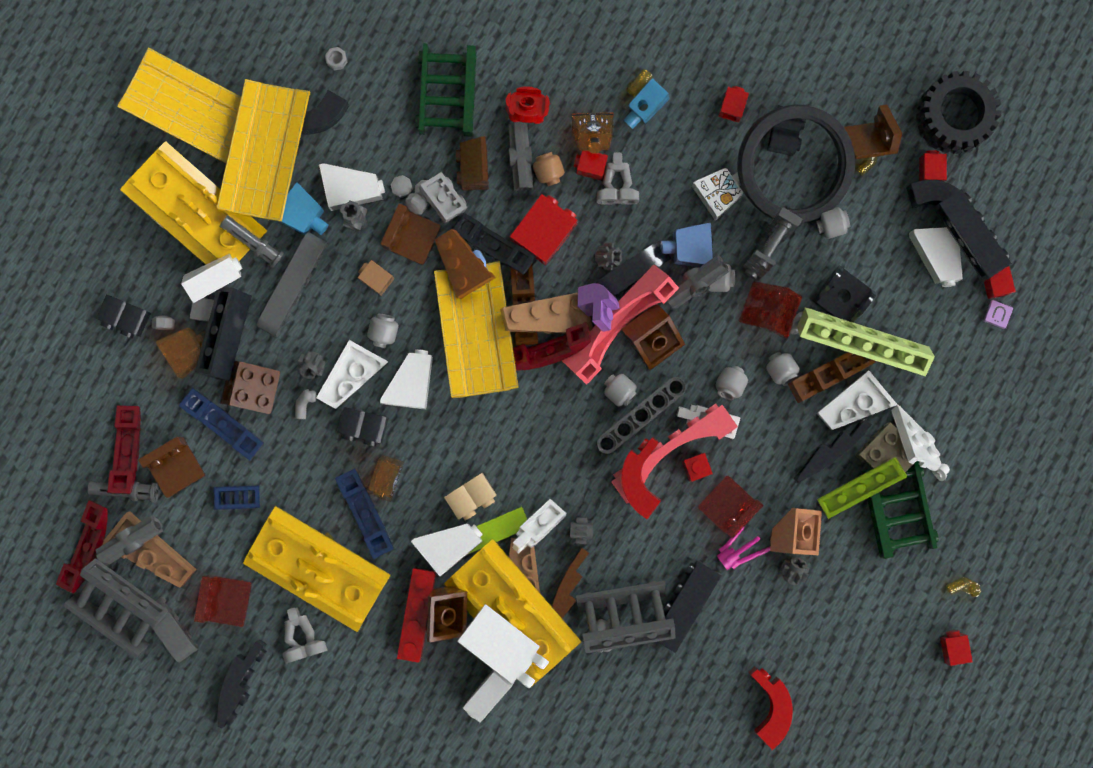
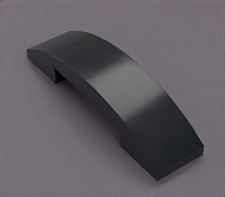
(494, 244)
(633, 269)

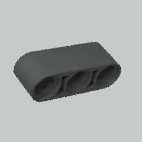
(173, 635)

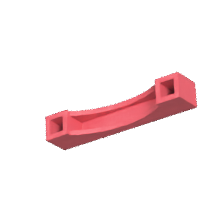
(649, 290)
(715, 423)

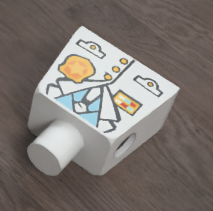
(718, 191)

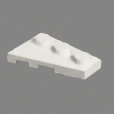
(350, 372)
(856, 402)

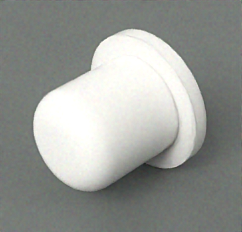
(941, 472)

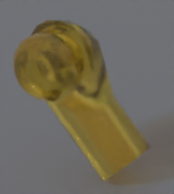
(866, 165)
(966, 585)

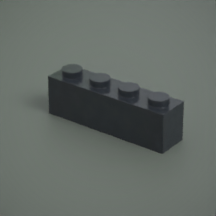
(973, 235)
(223, 333)
(689, 601)

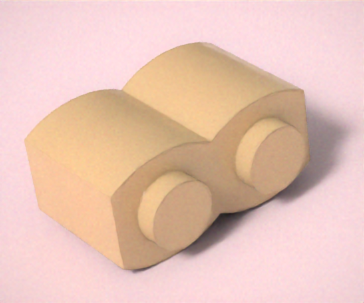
(471, 496)

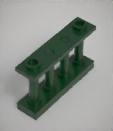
(465, 101)
(882, 523)

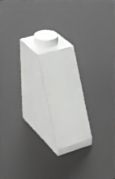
(349, 184)
(939, 254)
(211, 277)
(411, 382)
(448, 546)
(487, 696)

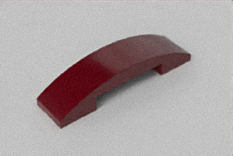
(553, 350)
(126, 450)
(92, 537)

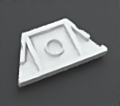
(916, 442)

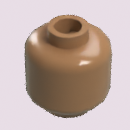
(548, 168)

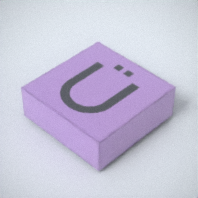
(998, 314)

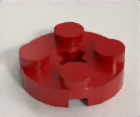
(517, 109)

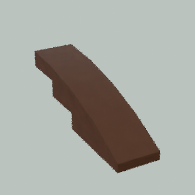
(523, 293)
(828, 375)
(563, 600)

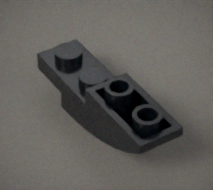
(233, 689)

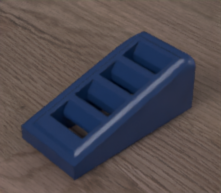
(217, 500)

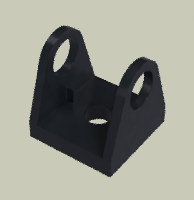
(859, 296)

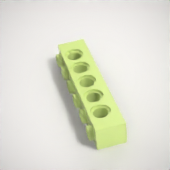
(865, 341)

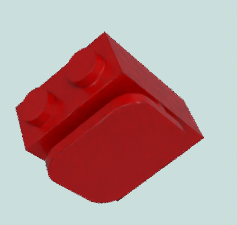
(544, 228)

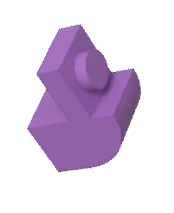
(599, 303)

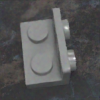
(443, 197)

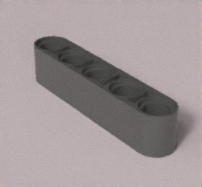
(290, 285)
(651, 411)

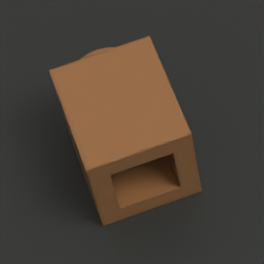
(375, 277)

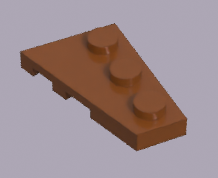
(462, 266)

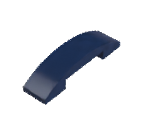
(221, 423)
(365, 513)

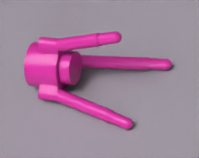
(730, 557)

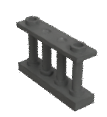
(778, 230)
(125, 594)
(629, 635)

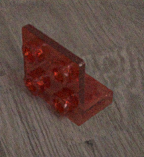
(771, 308)
(729, 507)
(223, 600)

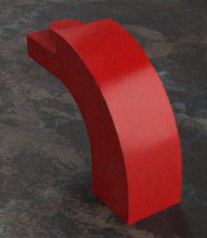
(634, 489)
(779, 718)

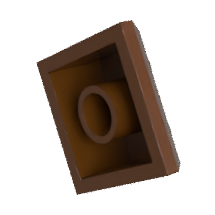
(473, 164)
(653, 336)
(446, 613)

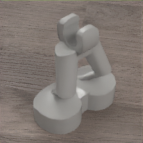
(610, 194)
(297, 651)

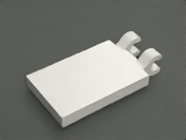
(501, 646)

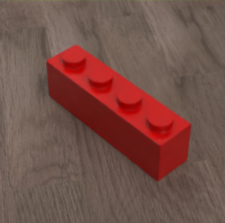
(416, 615)

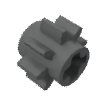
(608, 256)
(311, 365)
(581, 530)
(795, 571)

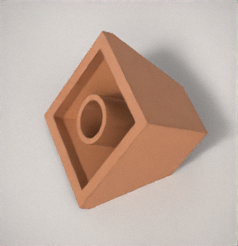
(797, 532)

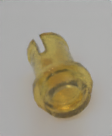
(639, 83)

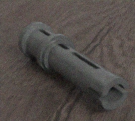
(260, 247)
(139, 491)

